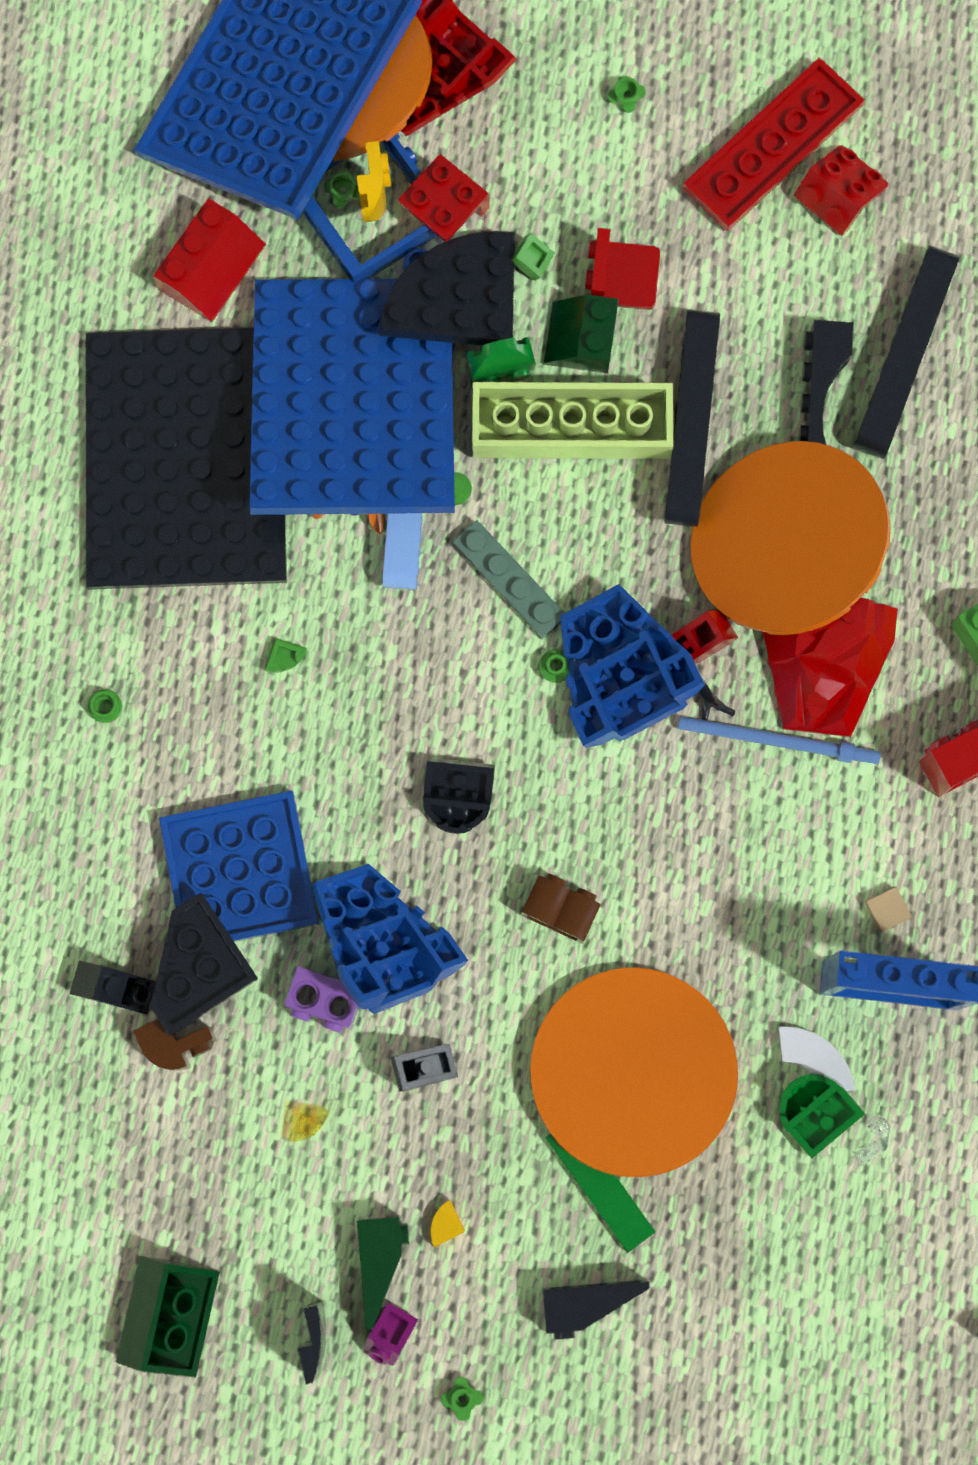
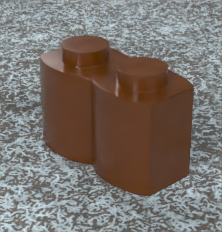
(561, 908)

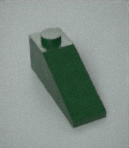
(380, 1253)

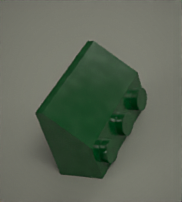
(167, 1317)

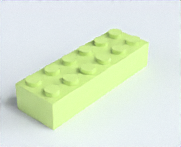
(572, 420)

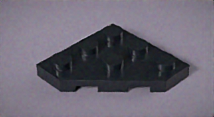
(197, 967)

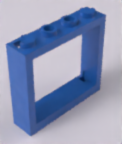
(337, 247)
(900, 980)

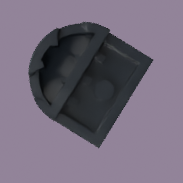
(457, 793)

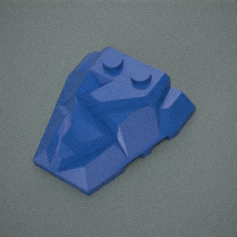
(623, 668)
(379, 942)

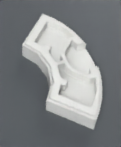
(814, 1055)

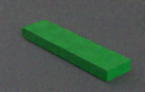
(609, 1199)

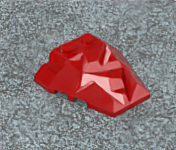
(462, 61)
(830, 671)

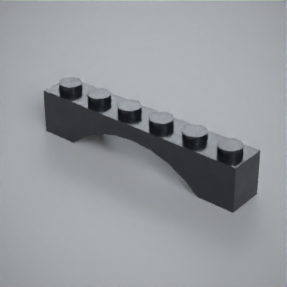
(829, 352)

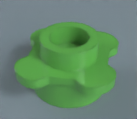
(629, 85)
(340, 180)
(451, 1399)

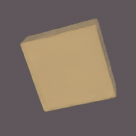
(888, 909)

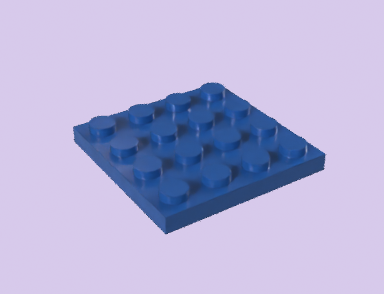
(245, 863)

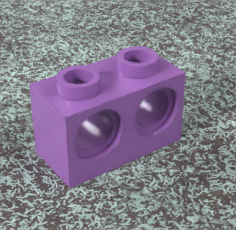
(326, 991)

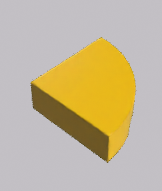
(445, 1224)

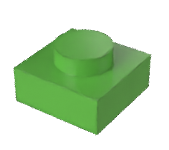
(532, 256)

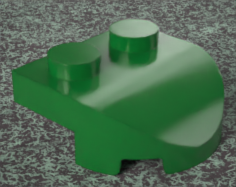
(501, 360)
(817, 1111)

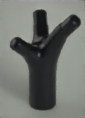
(710, 700)

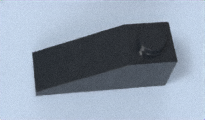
(580, 1306)

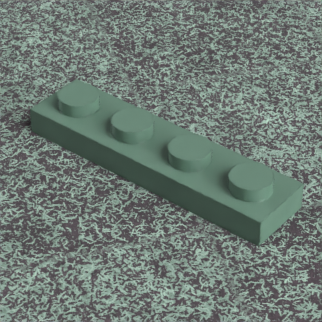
(509, 579)

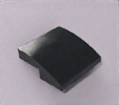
(313, 1351)

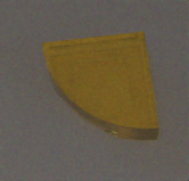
(306, 1123)

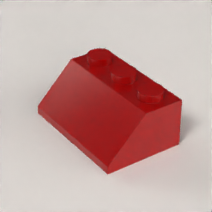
(209, 260)

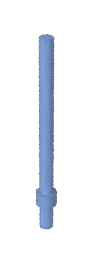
(844, 751)

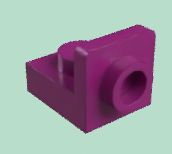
(389, 1335)

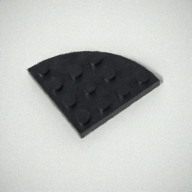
(456, 292)

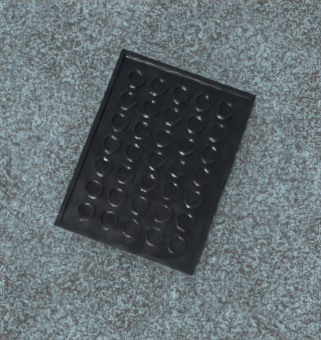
(174, 463)

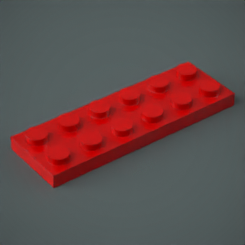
(773, 144)

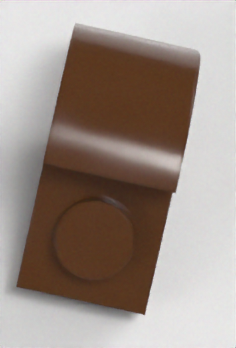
(170, 1051)

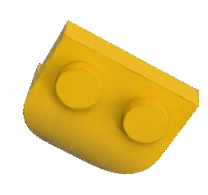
(373, 185)

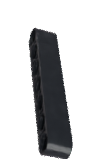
(906, 352)
(692, 418)

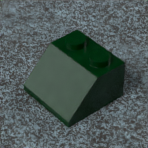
(581, 333)

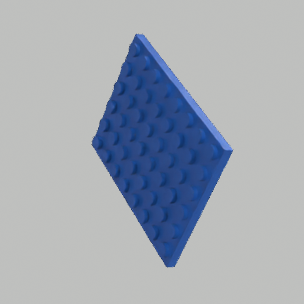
(273, 94)
(345, 412)

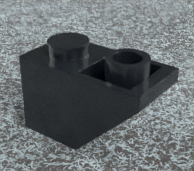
(112, 987)

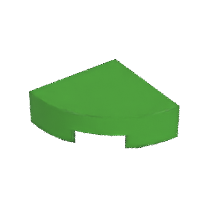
(284, 656)

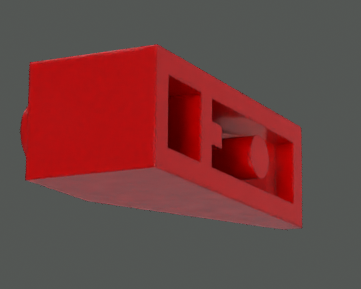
(706, 635)

